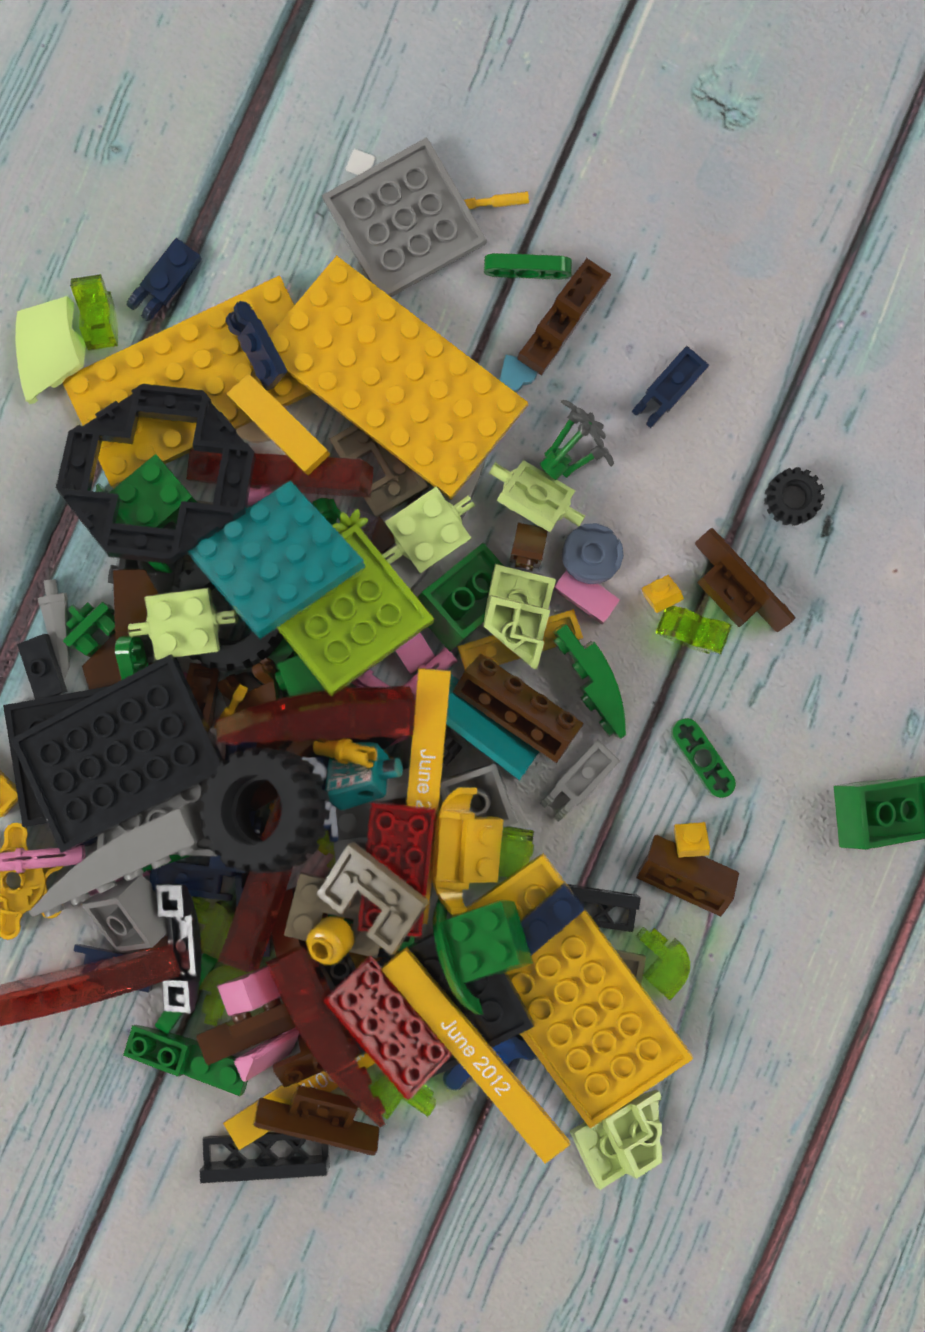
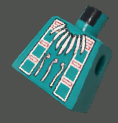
(356, 784)

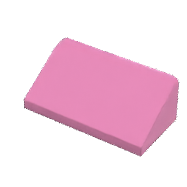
(590, 598)
(266, 1054)

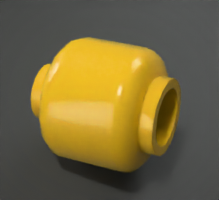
(330, 940)

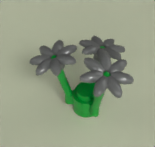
(557, 460)

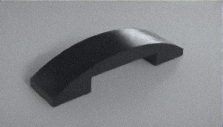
(184, 935)

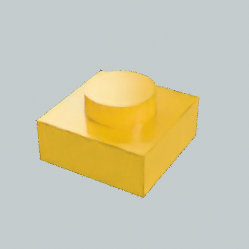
(662, 593)
(691, 840)

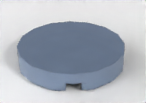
(592, 553)

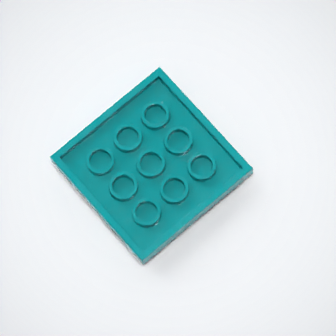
(276, 559)

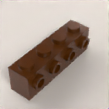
(518, 707)

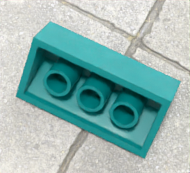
(488, 735)

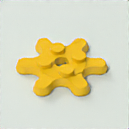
(33, 885)

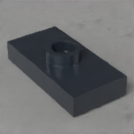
(42, 667)

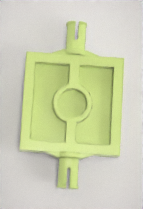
(536, 495)
(428, 530)
(182, 623)

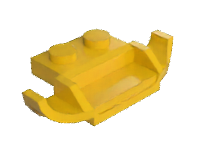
(463, 849)

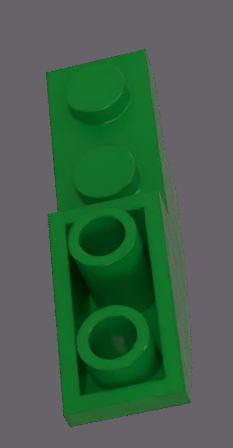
(601, 690)
(180, 1057)

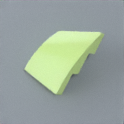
(47, 346)
(519, 611)
(623, 1141)

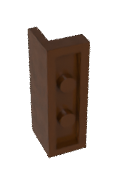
(689, 878)

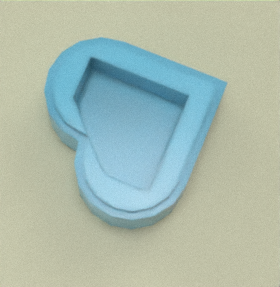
(516, 374)

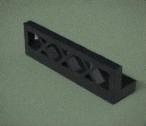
(610, 898)
(262, 1168)

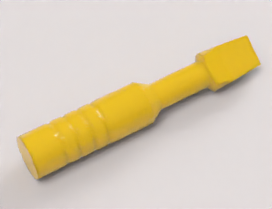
(499, 200)
(238, 696)

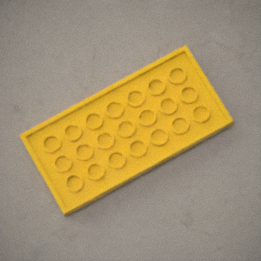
(187, 355)
(395, 377)
(588, 1010)

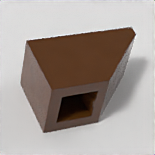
(528, 547)

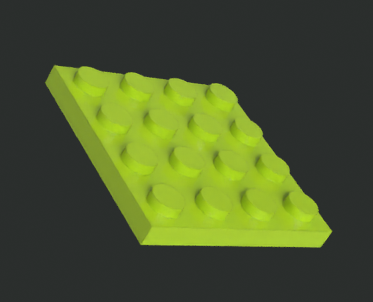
(356, 620)

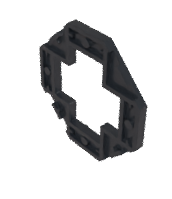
(195, 520)

